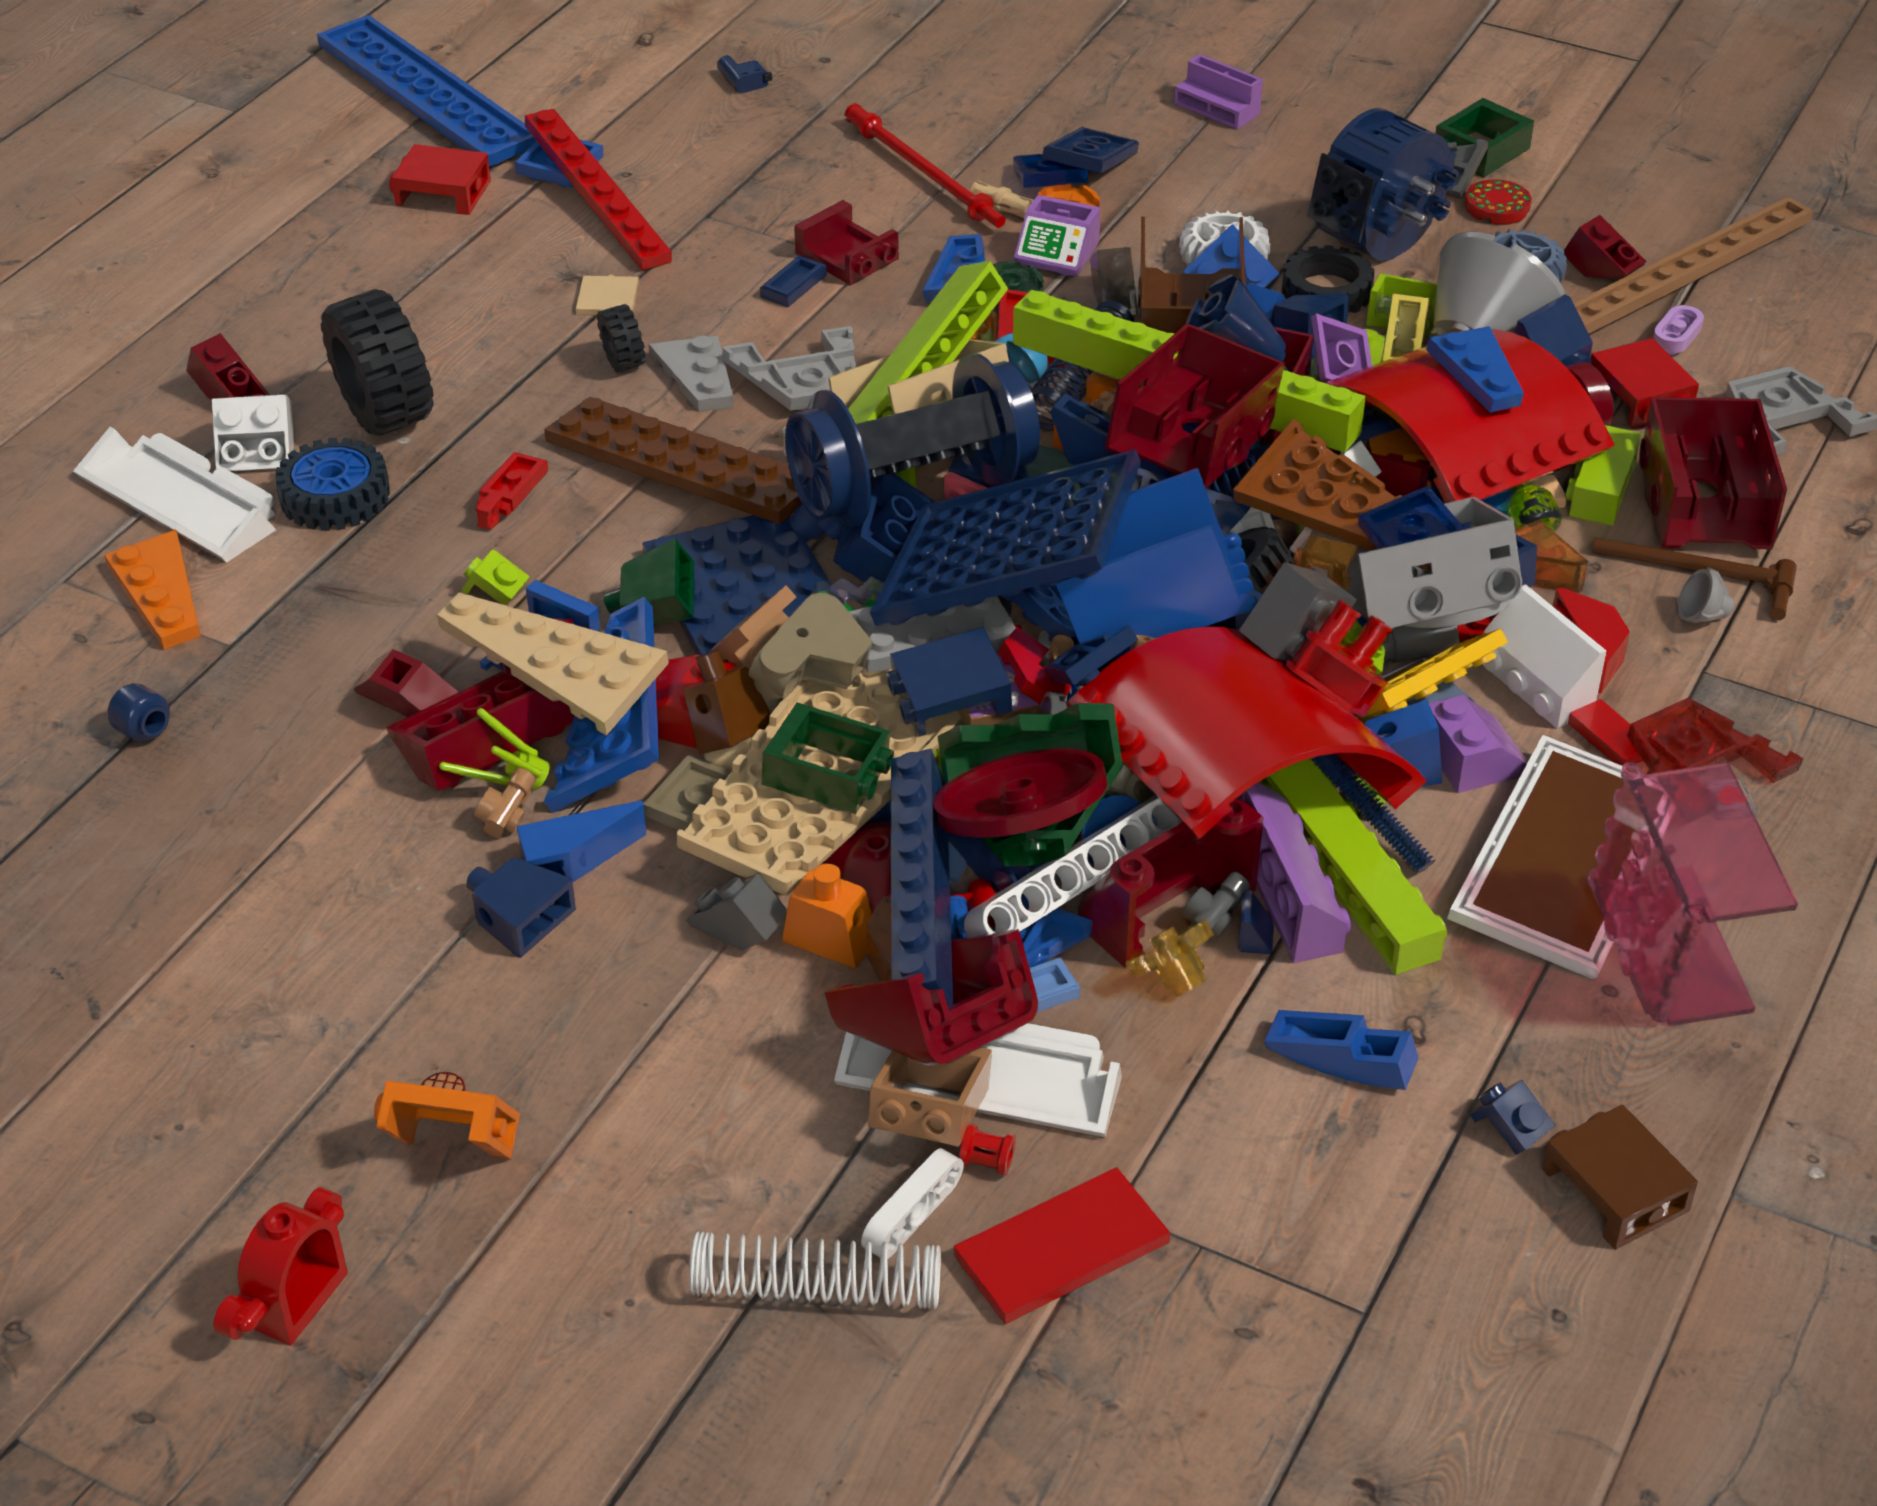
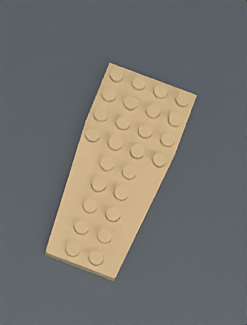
(786, 835)

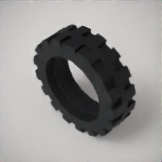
(1329, 262)

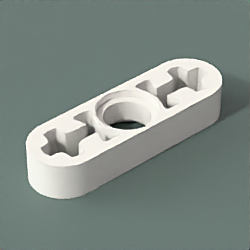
(913, 1202)

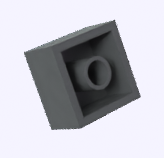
(1291, 606)

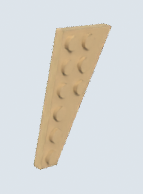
(564, 662)

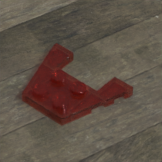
(1696, 736)

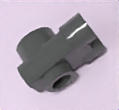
(1217, 908)

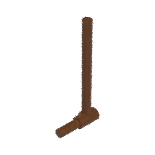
(1778, 577)

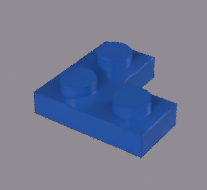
(1223, 254)

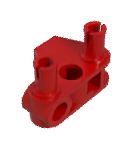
(1343, 670)

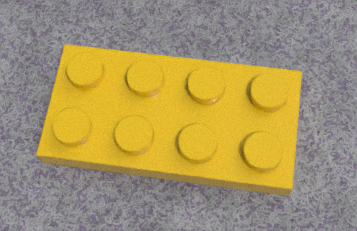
(1440, 668)

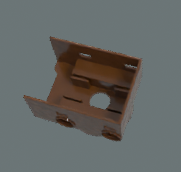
(1169, 297)

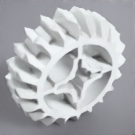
(1206, 229)

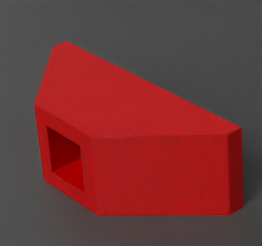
(1600, 623)

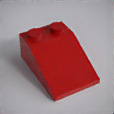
(672, 710)

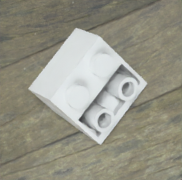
(252, 432)

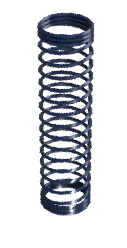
(1052, 393)

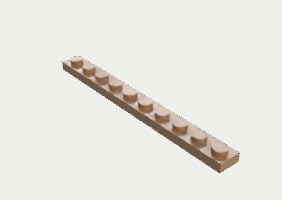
(1691, 263)

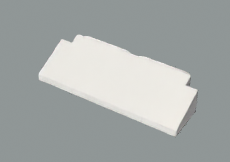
(179, 493)
(1034, 1078)

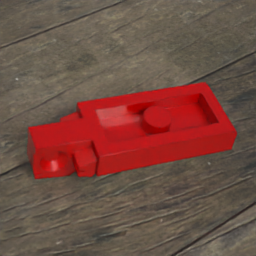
(508, 488)

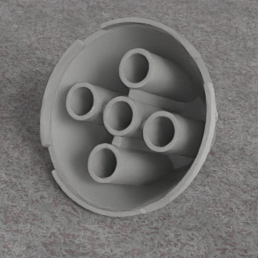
(1488, 285)

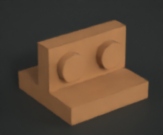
(755, 630)

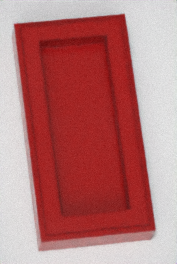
(1605, 731)

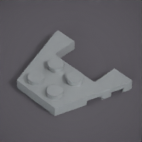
(796, 378)
(1796, 398)

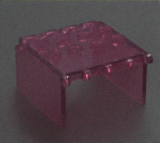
(1670, 869)

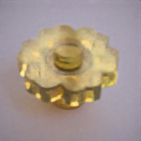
(1174, 957)

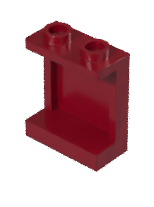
(844, 246)

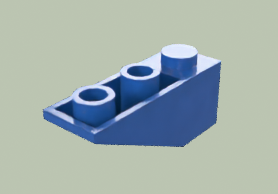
(582, 840)

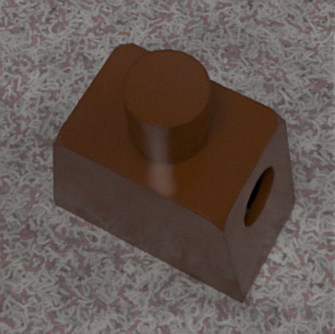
(724, 705)

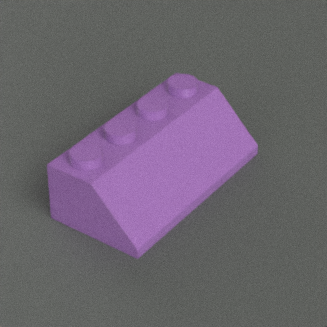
(1293, 883)

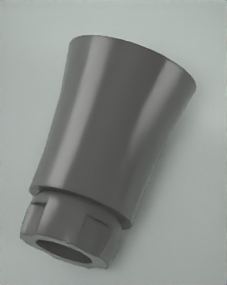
(1415, 642)

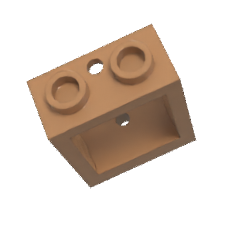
(937, 1117)

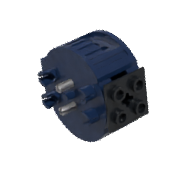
(1382, 184)

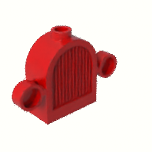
(286, 1270)

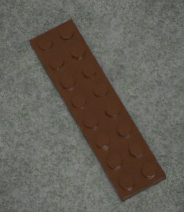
(678, 458)

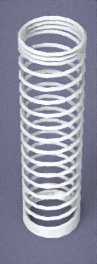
(702, 1272)

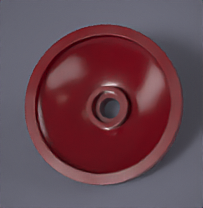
(867, 860)

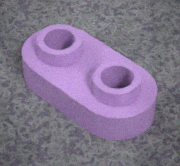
(1678, 328)

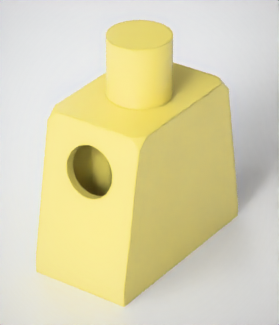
(1406, 325)

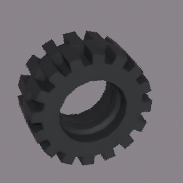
(621, 337)

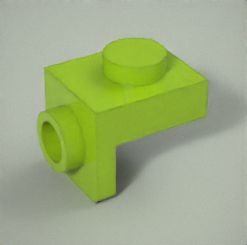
(495, 577)

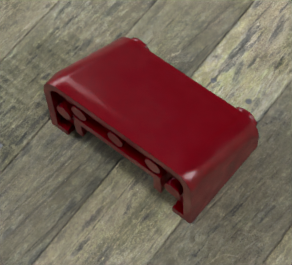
(1164, 871)
(989, 1000)

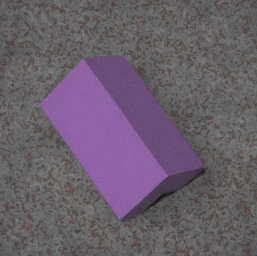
(1220, 92)

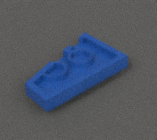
(957, 252)
(1478, 366)

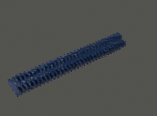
(1374, 812)

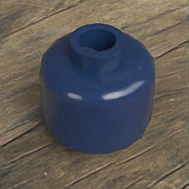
(138, 712)

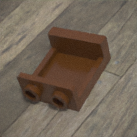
(1622, 1174)

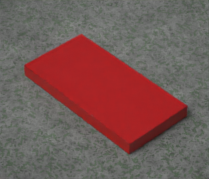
(1061, 1245)

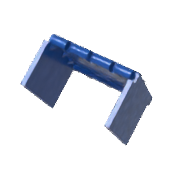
(1163, 568)

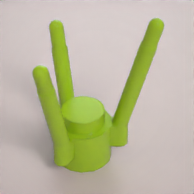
(525, 759)

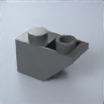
(739, 912)

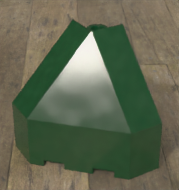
(1079, 727)

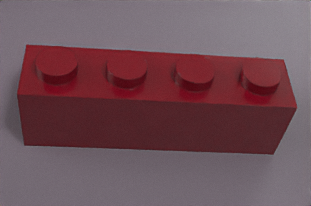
(457, 735)

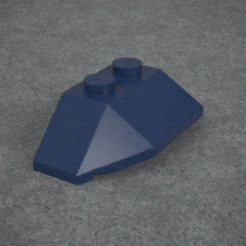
(1085, 431)

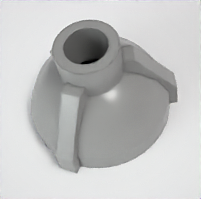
(1704, 597)

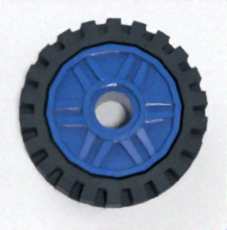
(332, 484)

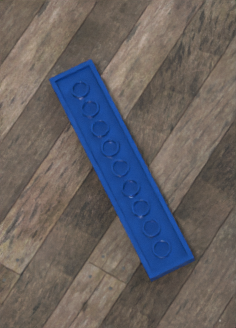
(427, 89)

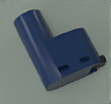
(744, 76)

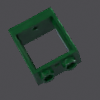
(1508, 130)
(832, 734)

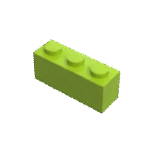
(1604, 478)

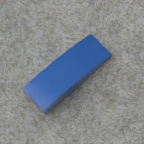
(1344, 1047)

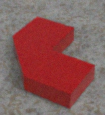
(1025, 655)

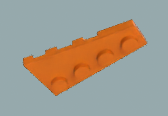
(158, 587)

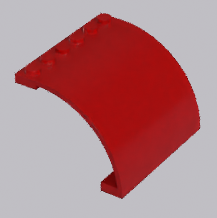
(1479, 449)
(1217, 714)

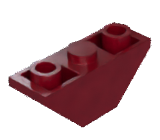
(403, 684)

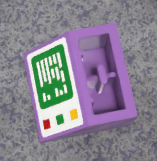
(1058, 235)

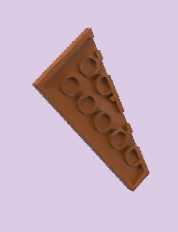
(1313, 487)

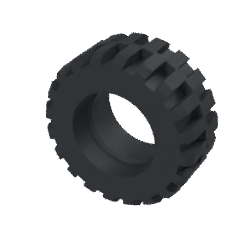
(377, 362)

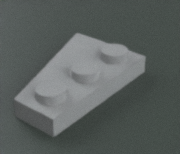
(697, 369)

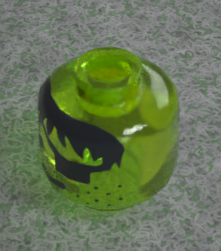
(1534, 504)

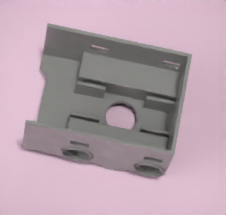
(1469, 577)

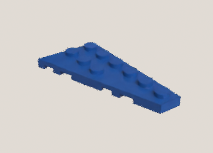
(632, 745)

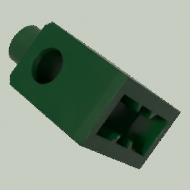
(661, 577)

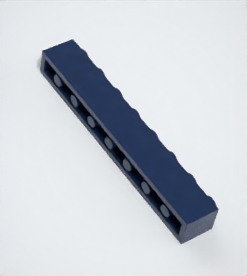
(919, 874)

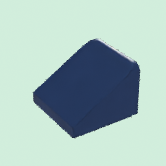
(1255, 926)

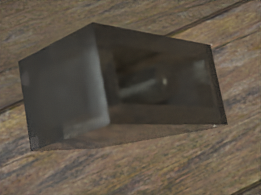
(1114, 278)

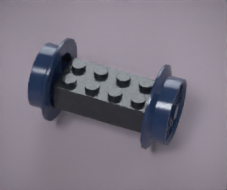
(987, 420)

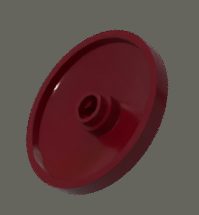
(1020, 793)

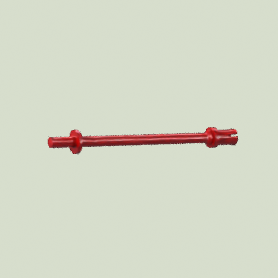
(870, 126)

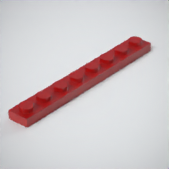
(598, 189)

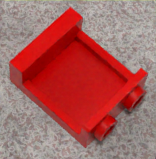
(442, 172)
(1643, 372)

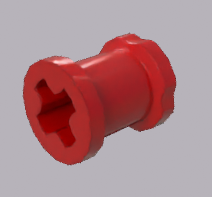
(1003, 1147)

